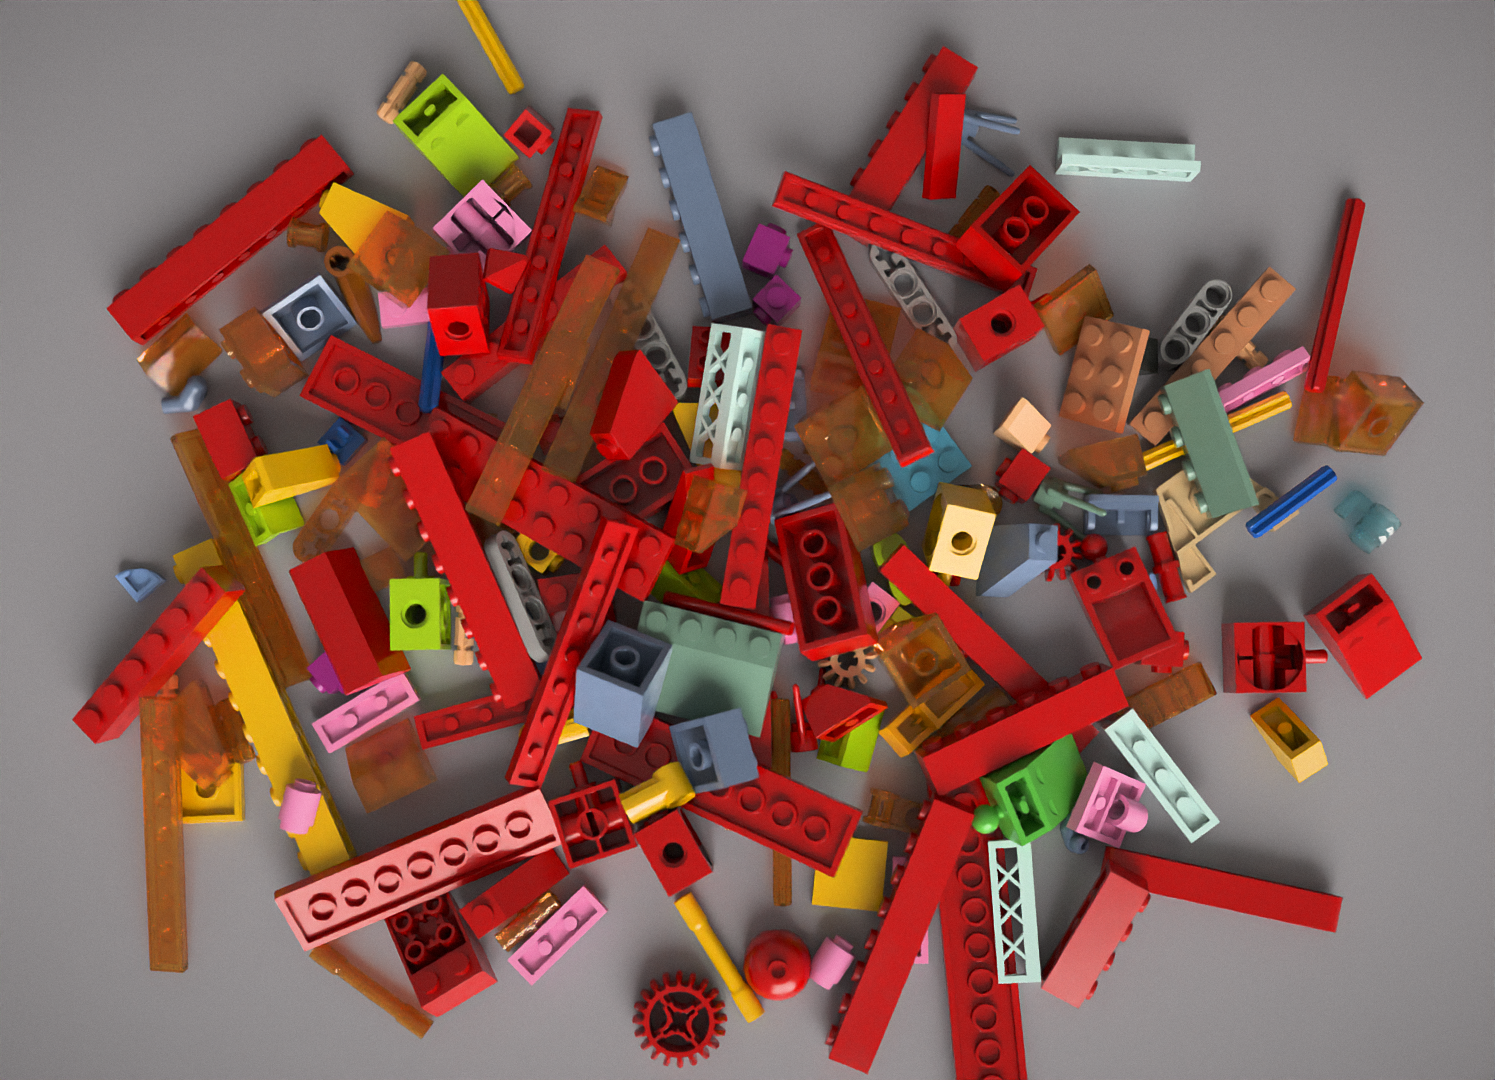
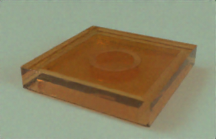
(1067, 306)

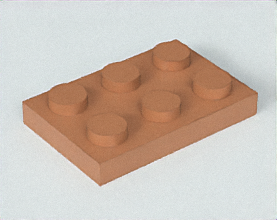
(1104, 374)

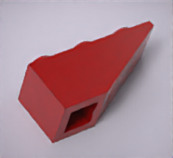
(680, 558)

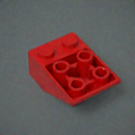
(1364, 633)
(440, 954)

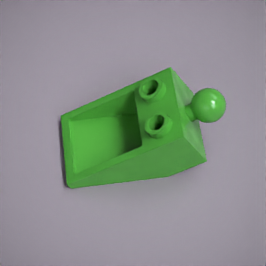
(1038, 787)

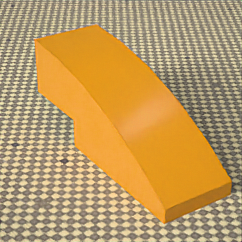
(913, 726)

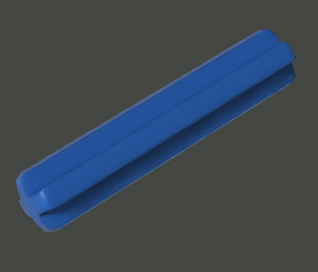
(431, 374)
(1291, 501)

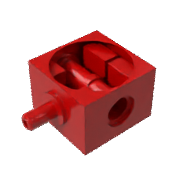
(458, 304)
(1009, 311)
(1266, 657)
(591, 819)
(672, 871)

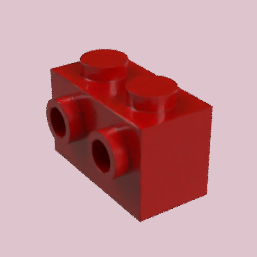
(230, 437)

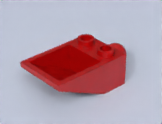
(1124, 607)

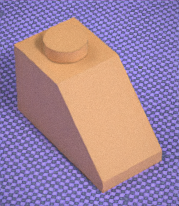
(1024, 428)

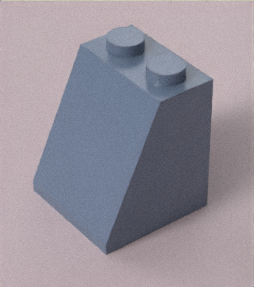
(621, 683)

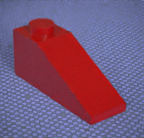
(513, 892)

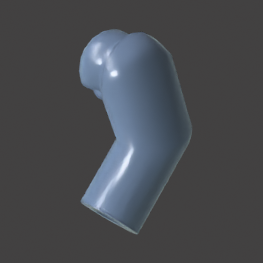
(189, 399)

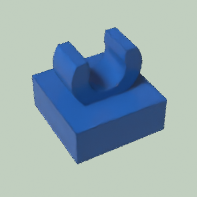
(343, 441)

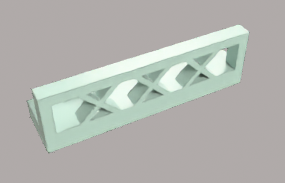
(1126, 159)
(733, 398)
(1161, 774)
(1028, 913)

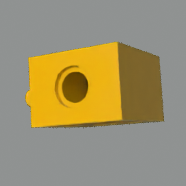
(957, 531)

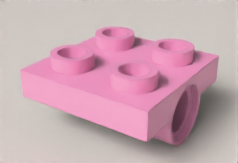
(1108, 806)

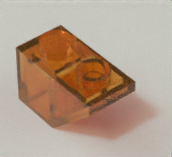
(709, 513)

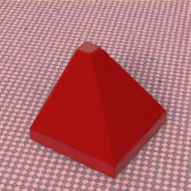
(504, 269)

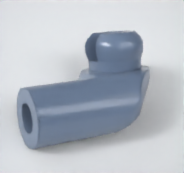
(1073, 841)

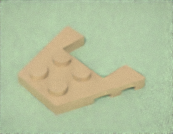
(1188, 526)

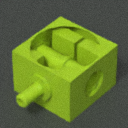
(407, 598)

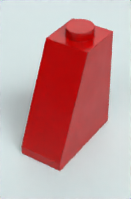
(630, 406)

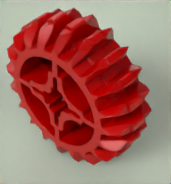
(687, 1031)

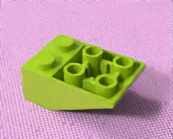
(455, 137)

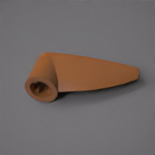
(355, 292)

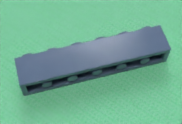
(701, 218)

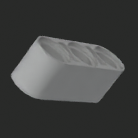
(1206, 316)

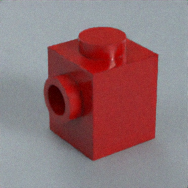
(530, 133)
(1020, 476)
(1166, 659)

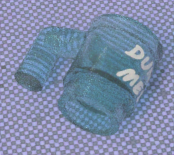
(1374, 526)

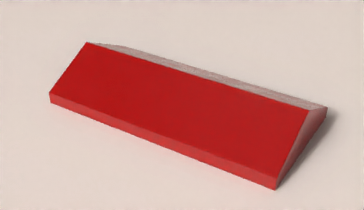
(348, 619)

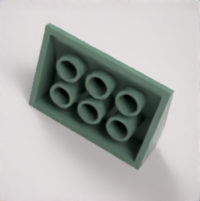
(713, 664)

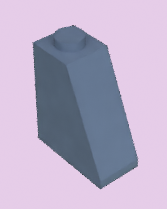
(1016, 557)

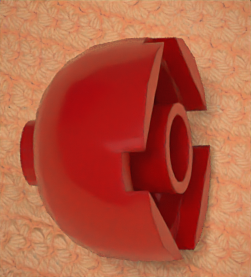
(777, 964)

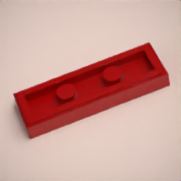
(943, 145)

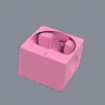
(481, 223)

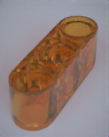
(1171, 695)

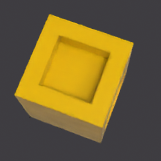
(550, 563)

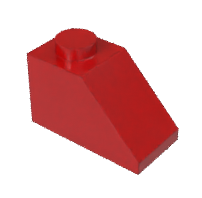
(838, 711)

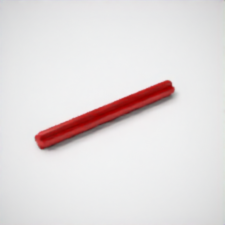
(1334, 295)

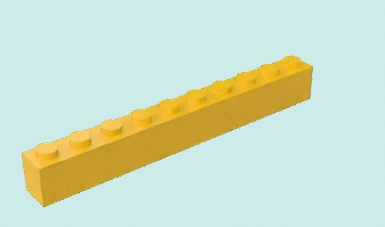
(269, 719)

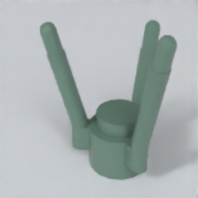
(1053, 494)

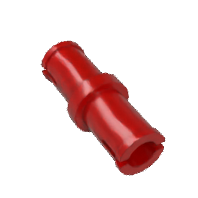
(1166, 567)

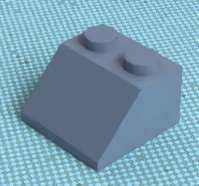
(715, 750)

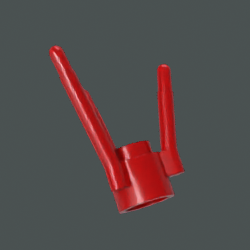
(801, 734)

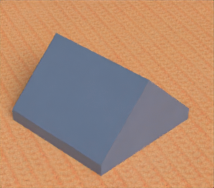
(309, 316)

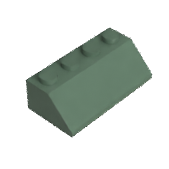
(1208, 445)

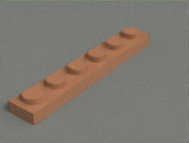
(1219, 346)

